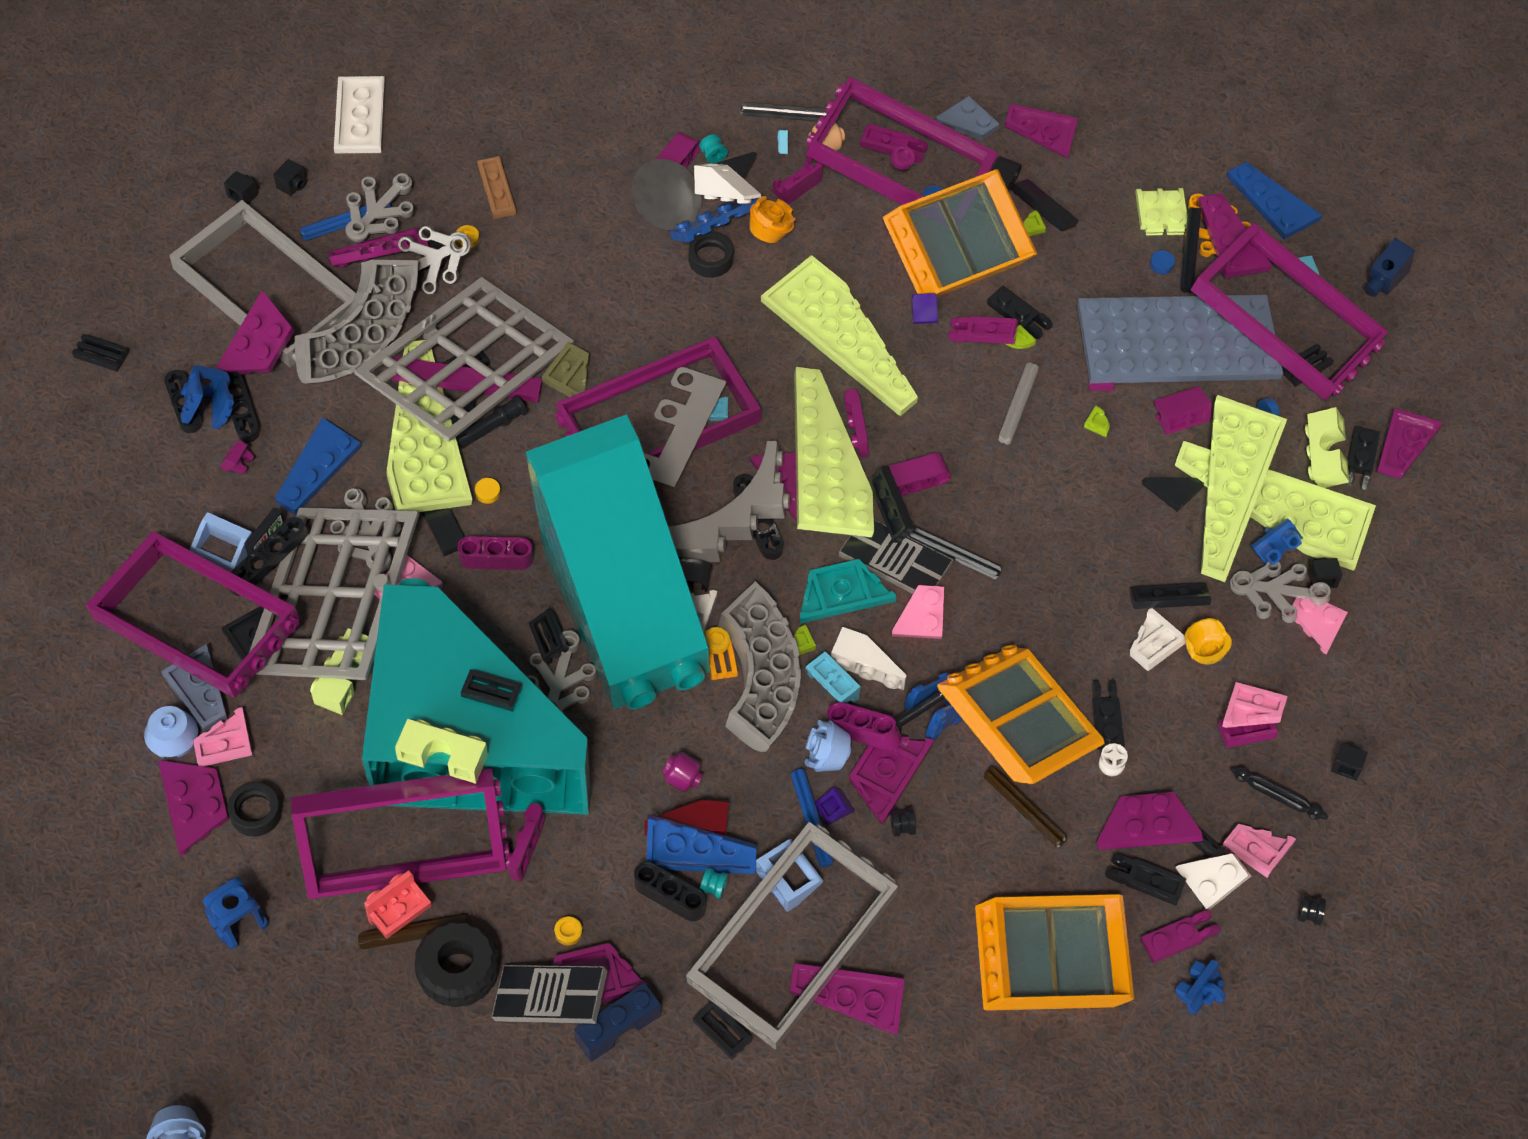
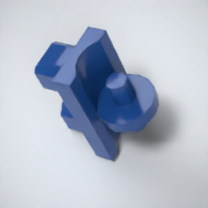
(1277, 542)
(1205, 989)

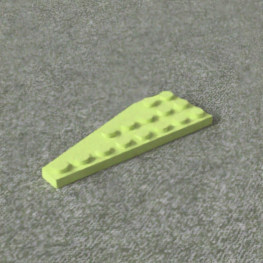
(831, 319)
(423, 466)
(829, 477)
(1327, 520)

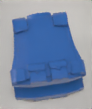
(217, 389)
(942, 717)
(223, 918)

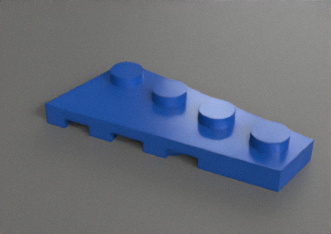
(1276, 204)
(687, 230)
(319, 461)
(694, 849)

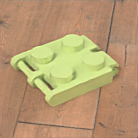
(1162, 211)

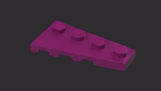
(1223, 230)
(373, 248)
(856, 994)

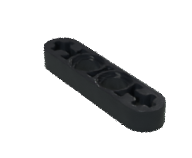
(243, 400)
(759, 536)
(271, 559)

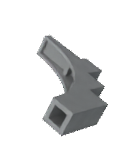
(736, 521)

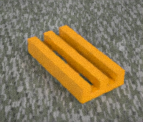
(724, 674)

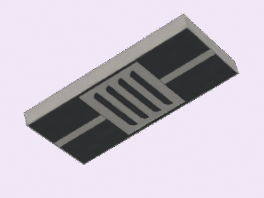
(901, 563)
(549, 994)

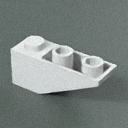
(722, 181)
(862, 656)

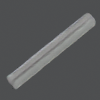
(1018, 403)

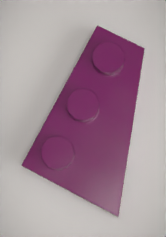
(1043, 127)
(1405, 441)

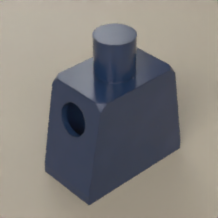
(1390, 268)

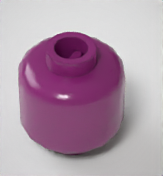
(682, 771)

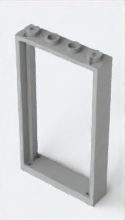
(221, 230)
(843, 854)

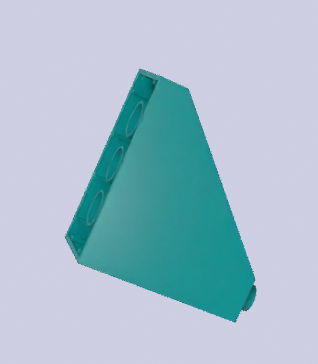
(617, 563)
(418, 675)

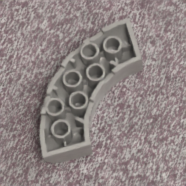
(366, 325)
(768, 665)

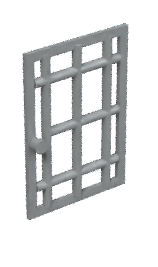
(432, 337)
(375, 581)

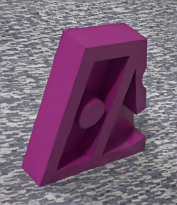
(1246, 734)

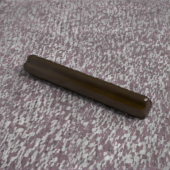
(1025, 807)
(405, 934)

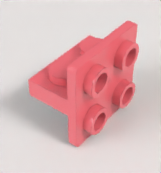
(396, 904)

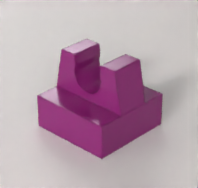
(233, 458)

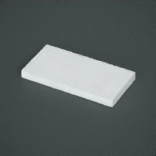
(359, 114)

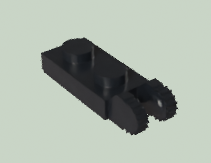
(1012, 306)
(1362, 454)
(1107, 714)
(1147, 879)

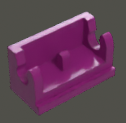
(799, 182)
(1183, 410)

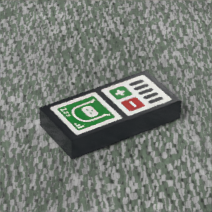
(265, 529)

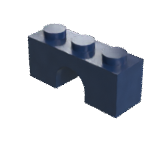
(631, 1011)

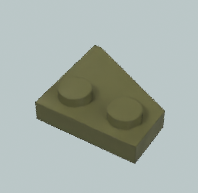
(568, 371)

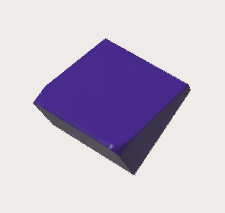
(924, 308)
(834, 806)

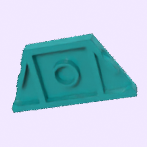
(842, 590)

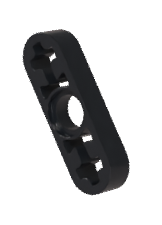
(175, 395)

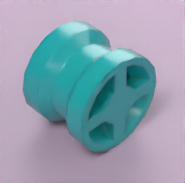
(713, 148)
(714, 883)

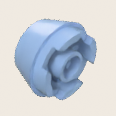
(170, 732)
(828, 747)
(176, 1123)

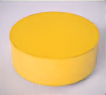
(472, 233)
(487, 490)
(717, 640)
(568, 930)

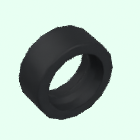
(711, 269)
(248, 791)

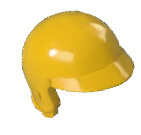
(1207, 641)

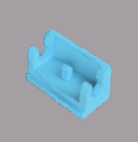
(834, 678)

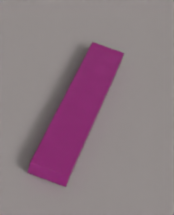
(466, 378)

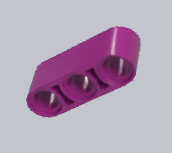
(681, 149)
(920, 473)
(484, 547)
(866, 725)

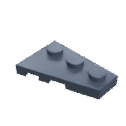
(199, 697)

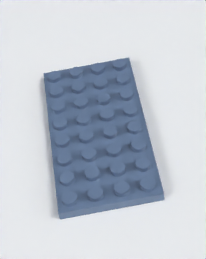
(1171, 340)

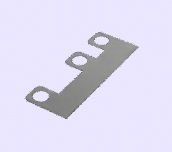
(688, 424)

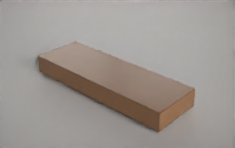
(496, 187)

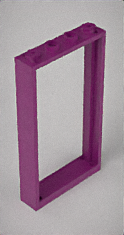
(903, 115)
(1316, 286)
(709, 348)
(134, 569)
(392, 794)

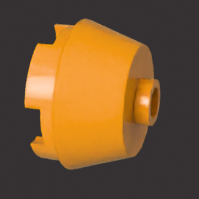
(770, 220)

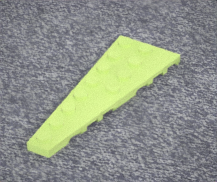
(1239, 461)

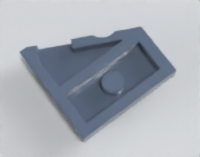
(969, 119)

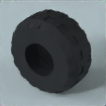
(463, 987)

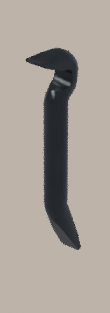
(918, 709)

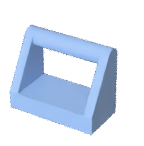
(225, 531)
(782, 890)

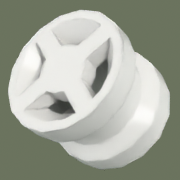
(1115, 753)

